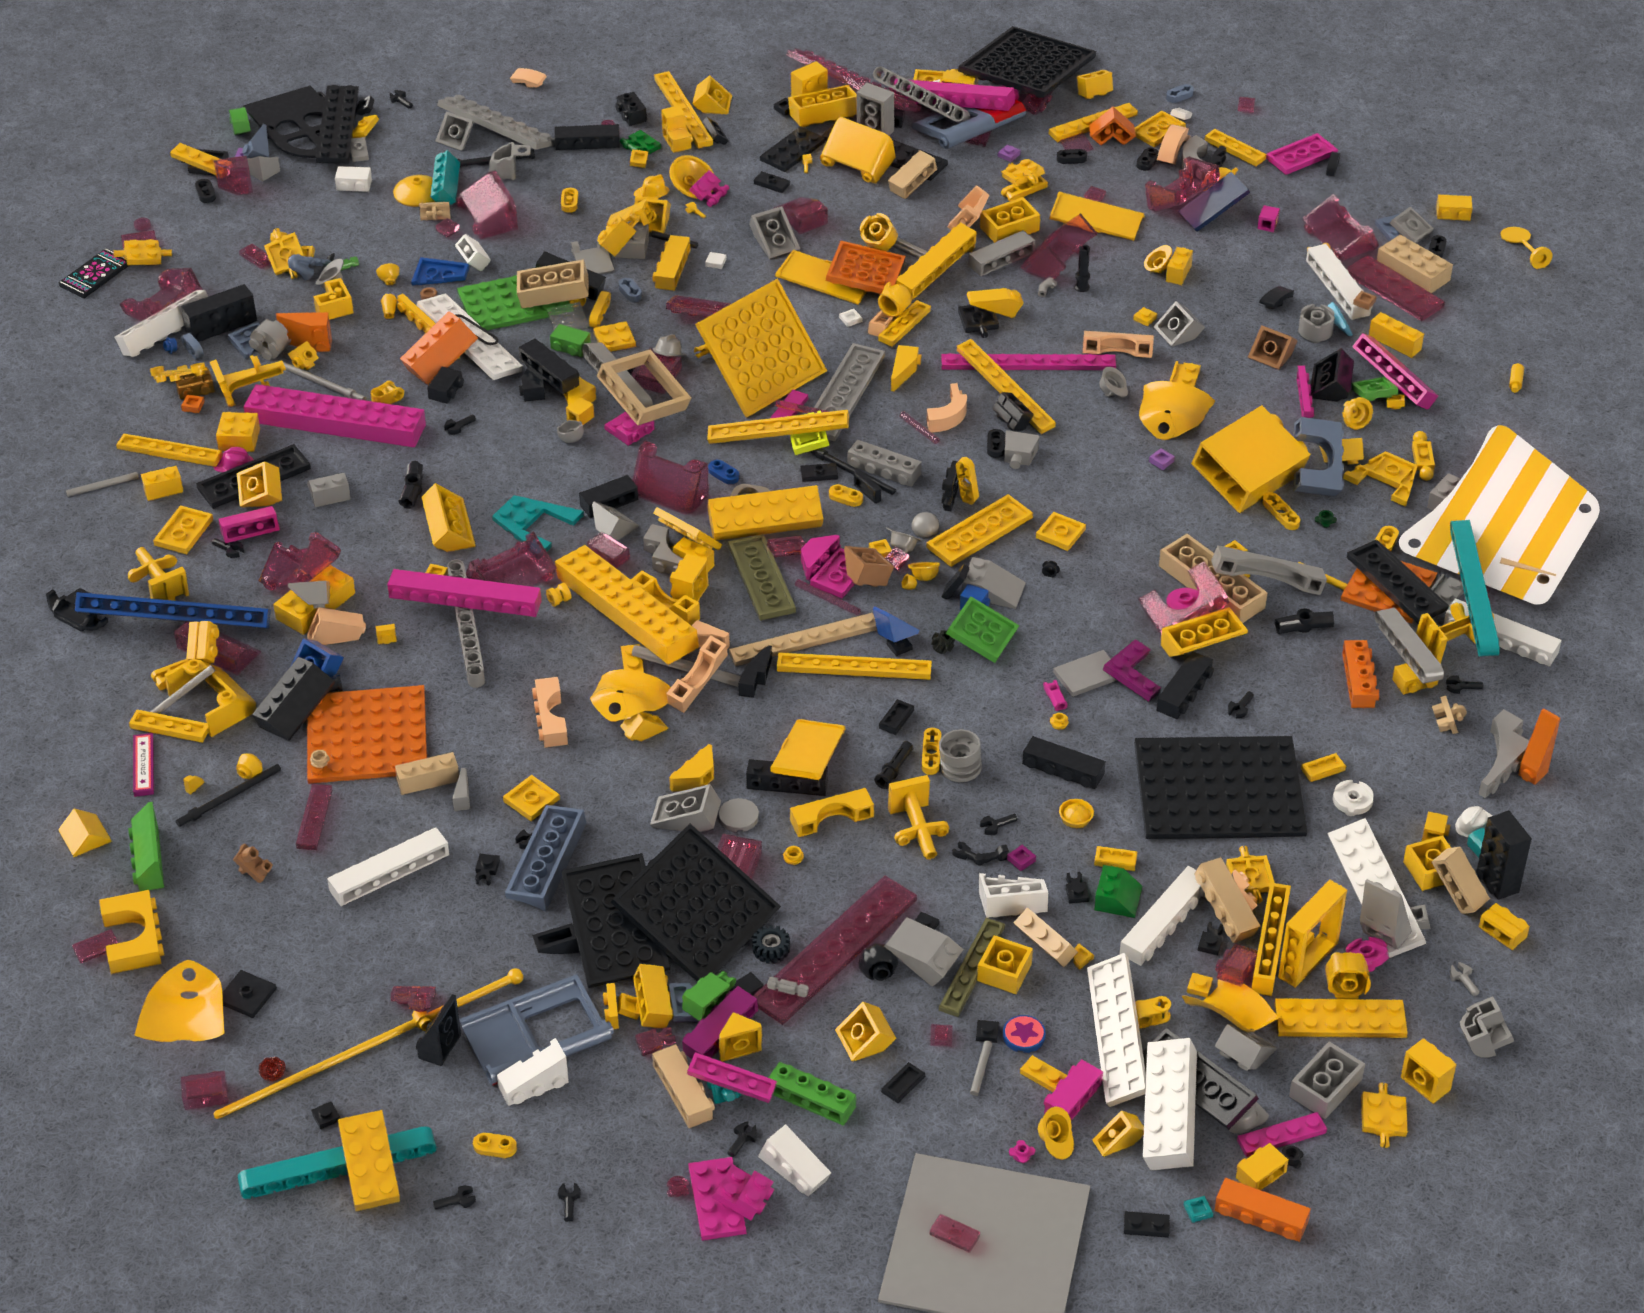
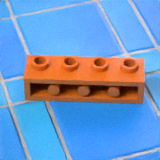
(1359, 674)
(1262, 1209)

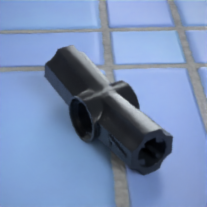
(412, 485)
(1304, 621)

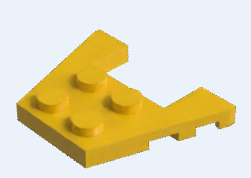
(1389, 470)

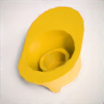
(652, 188)
(1056, 1132)

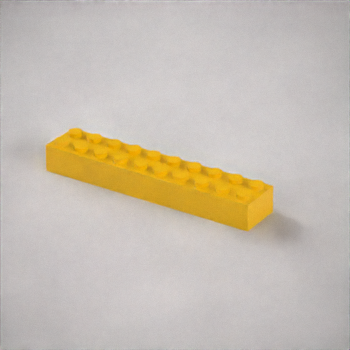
(627, 604)

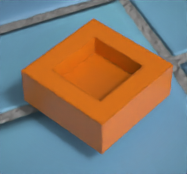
(192, 403)

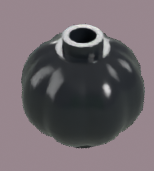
(880, 960)

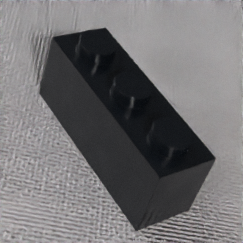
(613, 494)

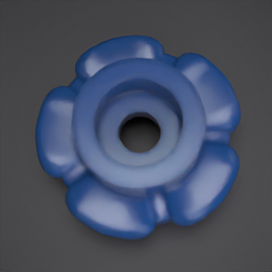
(170, 345)

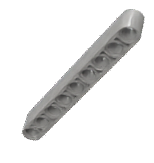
(468, 634)

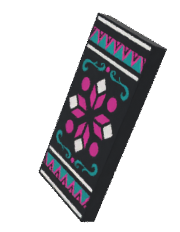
(93, 273)

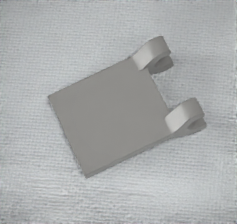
(595, 258)

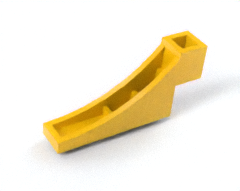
(580, 402)

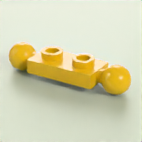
(1423, 455)

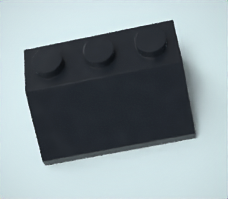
(1332, 377)

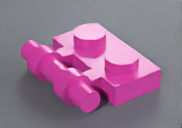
(704, 186)

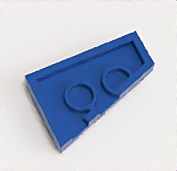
(439, 271)

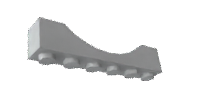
(1239, 562)

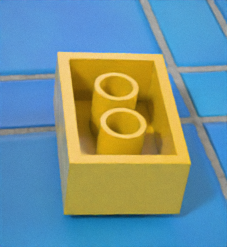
(1009, 219)

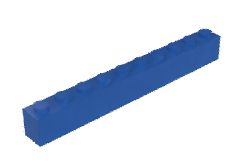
(172, 610)

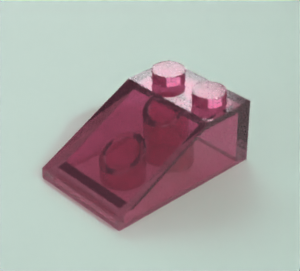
(805, 214)

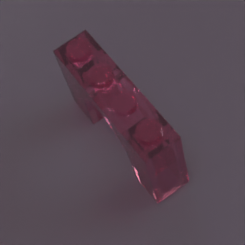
(1210, 599)

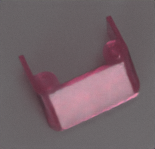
(1057, 248)

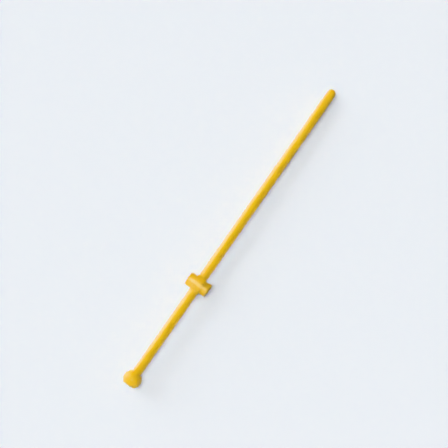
(420, 1020)

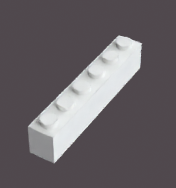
(1336, 279)
(156, 326)
(1519, 638)
(388, 866)
(1162, 918)

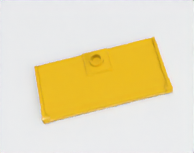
(1101, 216)
(812, 273)
(808, 749)

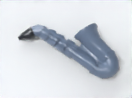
(300, 264)

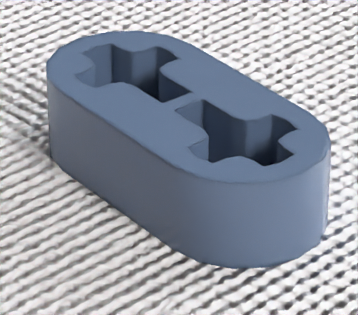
(1179, 93)
(633, 288)
(192, 345)

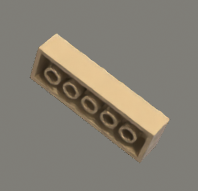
(1185, 553)

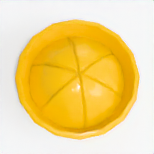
(1076, 813)

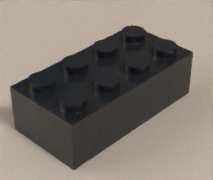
(219, 313)
(1503, 855)

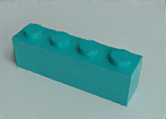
(445, 178)

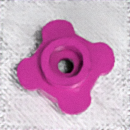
(1021, 1157)

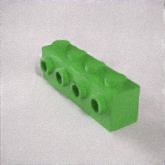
(813, 1093)

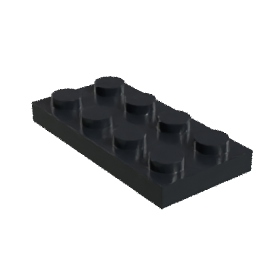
(792, 148)

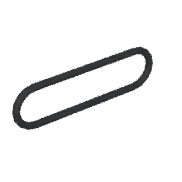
(488, 343)

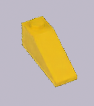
(999, 301)
(905, 365)

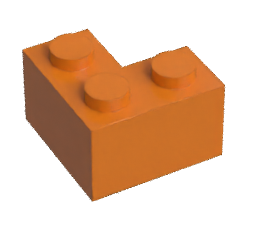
(1111, 125)

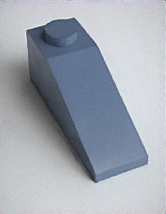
(258, 144)

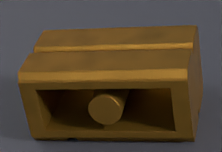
(195, 385)

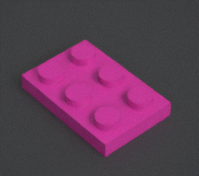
(833, 576)

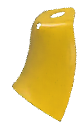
(1186, 404)
(639, 693)
(1238, 1005)
(172, 1017)

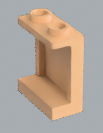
(971, 207)

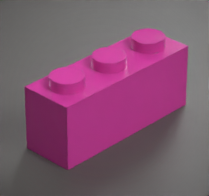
(249, 524)
(1075, 1089)

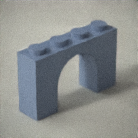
(1329, 437)

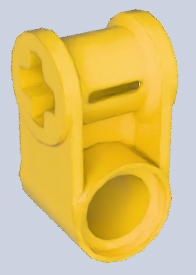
(387, 393)
(1150, 1013)

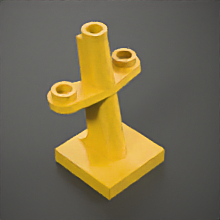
(235, 380)
(162, 585)
(1436, 637)
(910, 796)

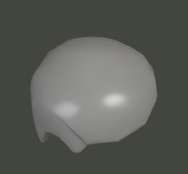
(570, 431)
(925, 525)

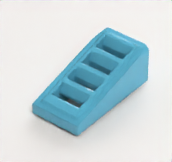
(1340, 320)

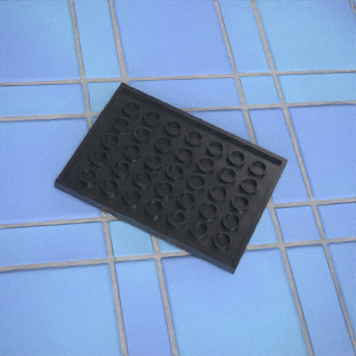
(1027, 61)
(1219, 787)

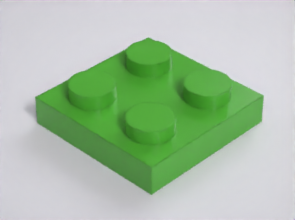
(1375, 388)

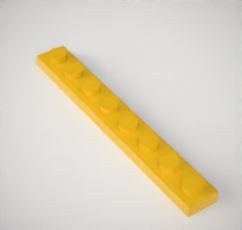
(675, 98)
(1003, 383)
(778, 426)
(854, 666)

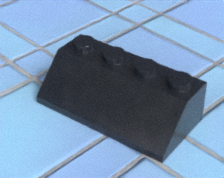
(293, 699)

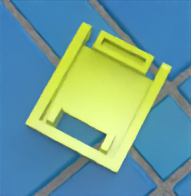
(809, 441)

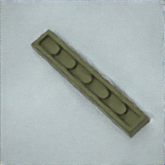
(967, 974)

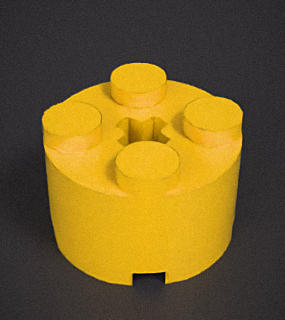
(878, 232)
(1347, 975)

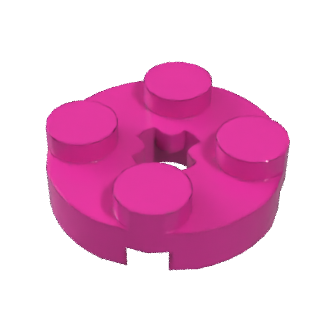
(1374, 951)

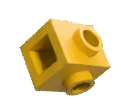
(303, 356)

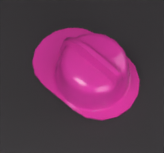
(233, 458)

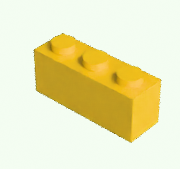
(1396, 334)
(653, 996)

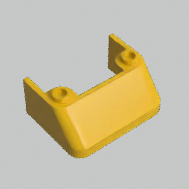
(233, 700)

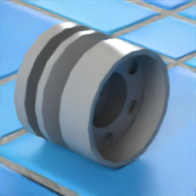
(960, 755)

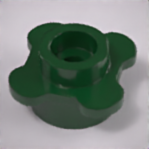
(1325, 518)

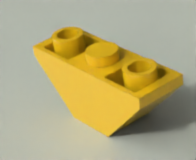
(694, 772)

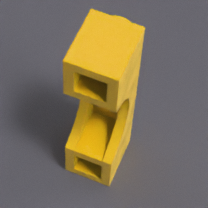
(684, 607)
(854, 805)

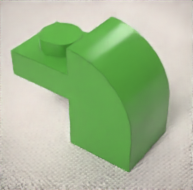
(239, 121)

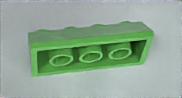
(146, 850)

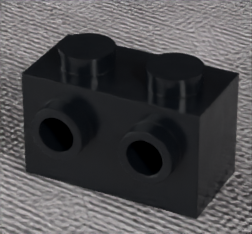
(631, 108)

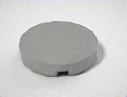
(738, 815)

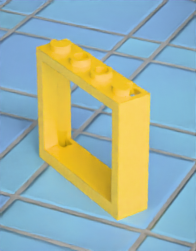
(1298, 959)

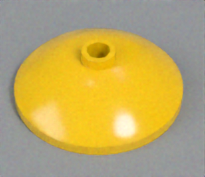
(686, 172)
(414, 190)

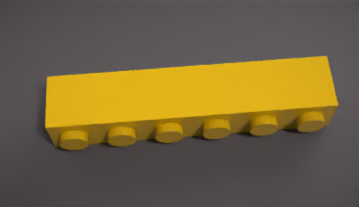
(938, 259)
(1271, 939)

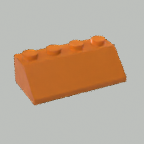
(438, 347)

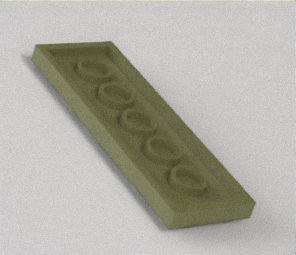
(761, 577)

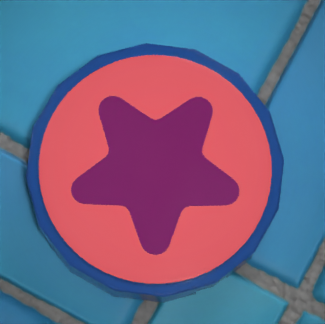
(1024, 1033)

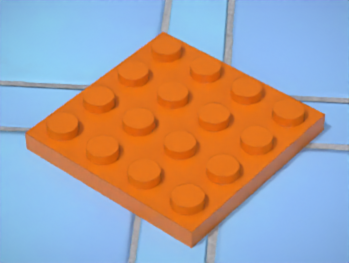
(864, 267)
(1365, 594)

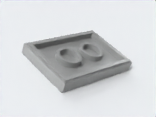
(1084, 673)

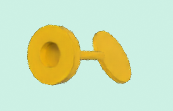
(1540, 256)

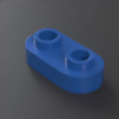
(723, 472)

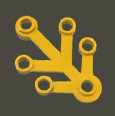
(160, 374)

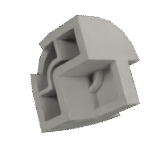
(1485, 1028)

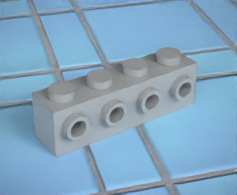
(884, 463)

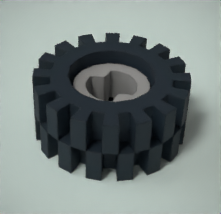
(778, 950)

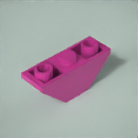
(817, 552)

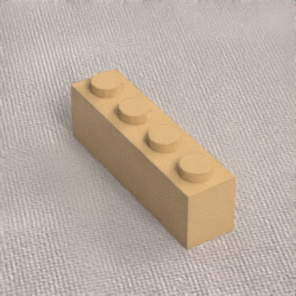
(1227, 900)
(684, 1089)

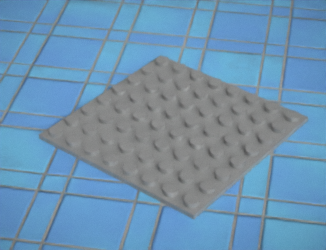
(1024, 1246)

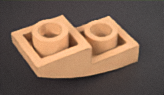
(529, 77)
(1242, 882)

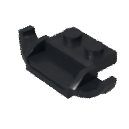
(64, 610)

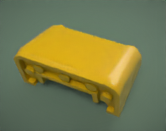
(859, 148)

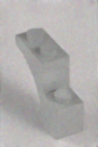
(656, 543)

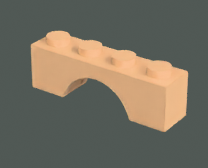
(1133, 344)
(708, 660)
(553, 727)

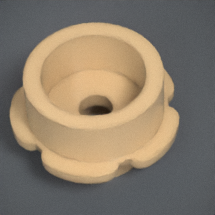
(319, 758)

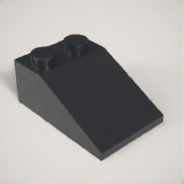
(440, 1034)

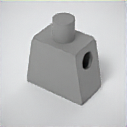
(1020, 448)

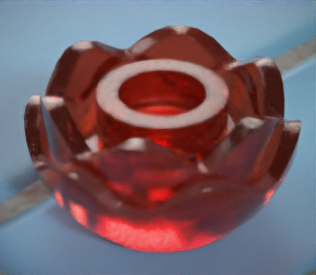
(272, 1063)

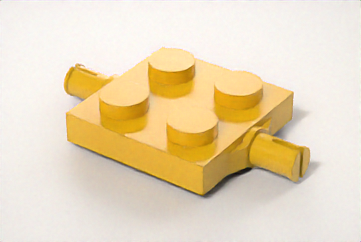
(1023, 172)
(281, 249)
(142, 252)
(1256, 869)
(1384, 1114)

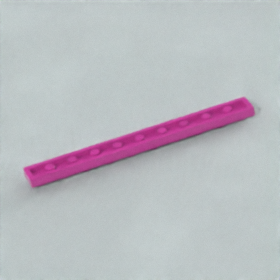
(1035, 361)

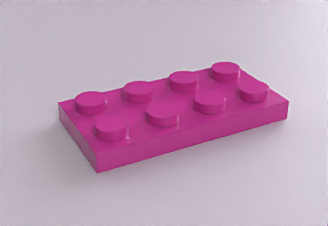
(1301, 153)
(713, 1217)

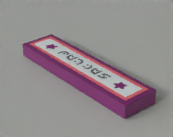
(143, 764)

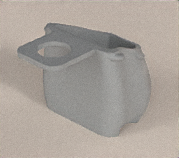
(504, 160)

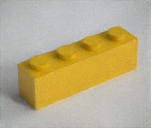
(671, 262)

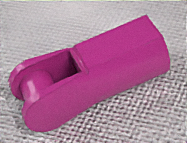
(1054, 693)

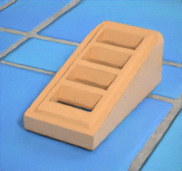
(879, 324)

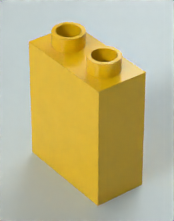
(1250, 458)

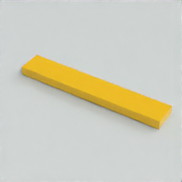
(170, 450)

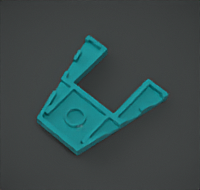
(522, 512)

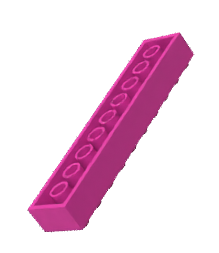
(336, 415)

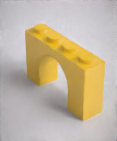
(144, 949)

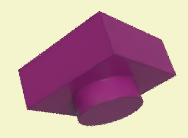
(1021, 857)

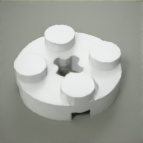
(1350, 806)

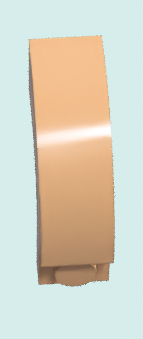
(1172, 143)
(950, 415)

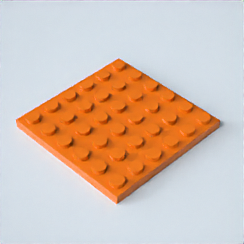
(367, 733)

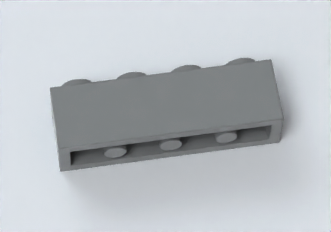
(1001, 253)

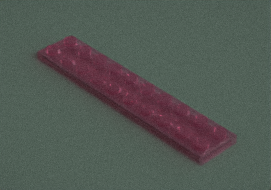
(850, 78)
(837, 947)

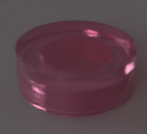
(142, 224)

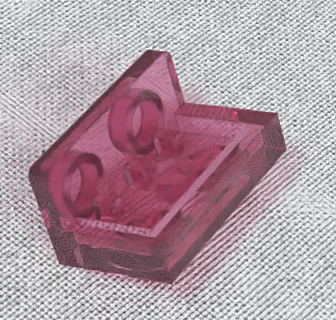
(1036, 104)

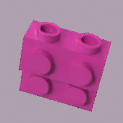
(627, 430)
(744, 1192)

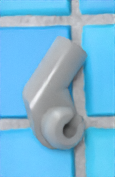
(1049, 282)

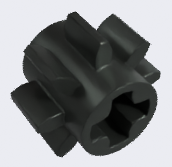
(942, 642)

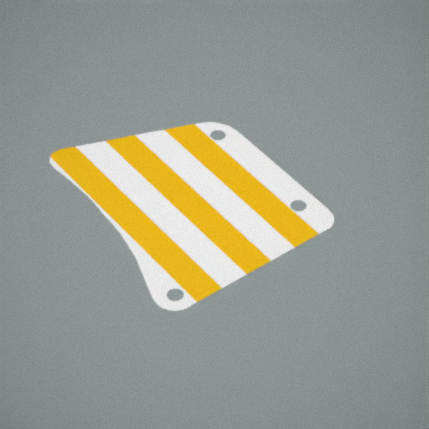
(1517, 511)

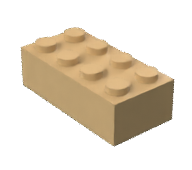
(1415, 263)
(552, 284)

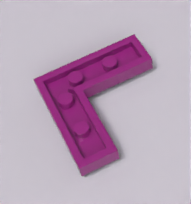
(1122, 670)

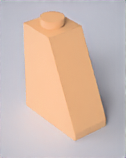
(336, 626)

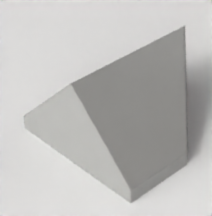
(263, 167)

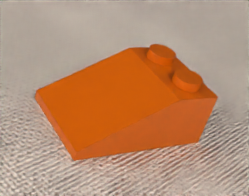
(308, 327)

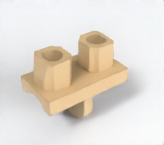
(434, 210)
(1443, 709)

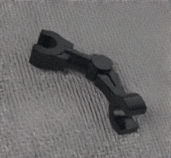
(979, 859)

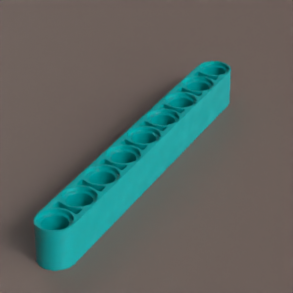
(327, 1164)

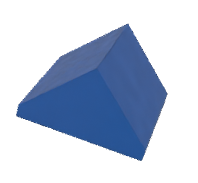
(891, 626)

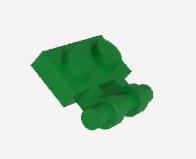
(641, 141)

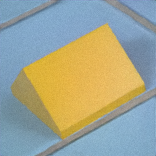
(83, 832)
(739, 1037)

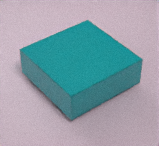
(1198, 1209)

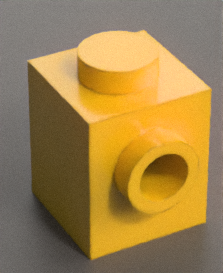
(1435, 826)

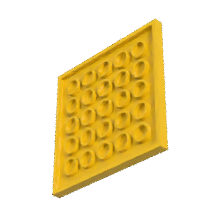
(761, 347)

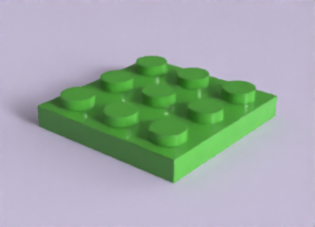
(982, 629)

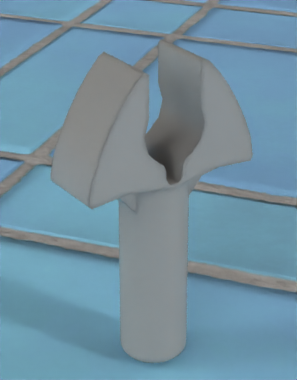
(1463, 977)

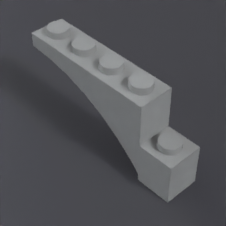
(1510, 751)

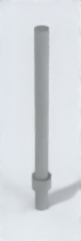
(347, 392)

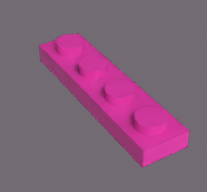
(1304, 393)
(731, 1077)
(1282, 1133)

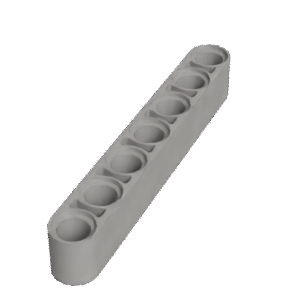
(914, 93)
(598, 354)
(1409, 645)

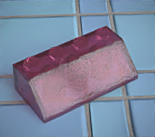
(232, 653)

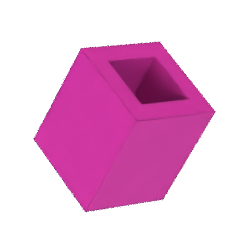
(1268, 218)

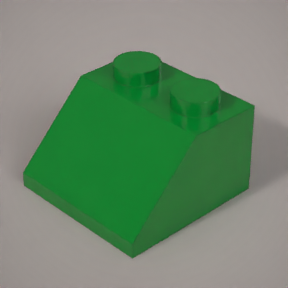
(1117, 892)

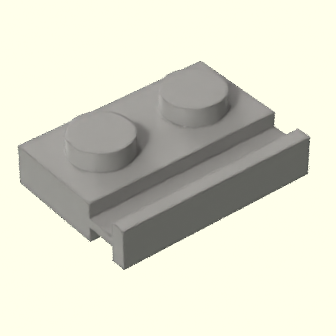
(1448, 589)

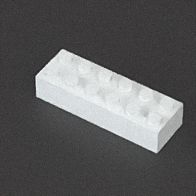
(1170, 1104)

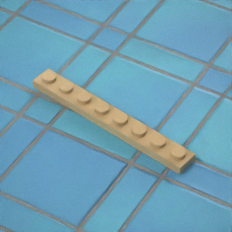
(806, 638)

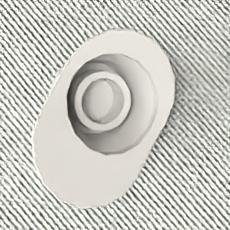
(1471, 820)

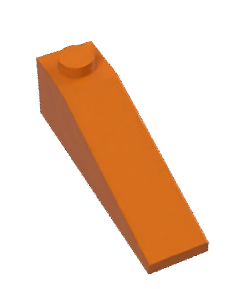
(1540, 748)

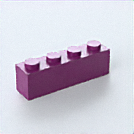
(705, 1036)

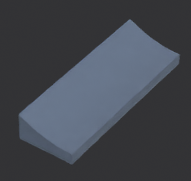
(546, 856)

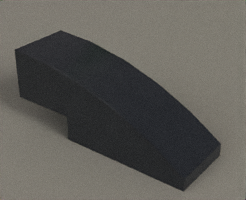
(755, 673)
(557, 940)

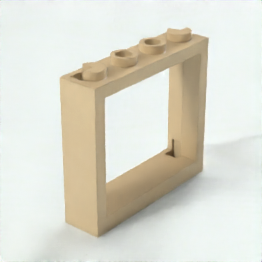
(626, 397)

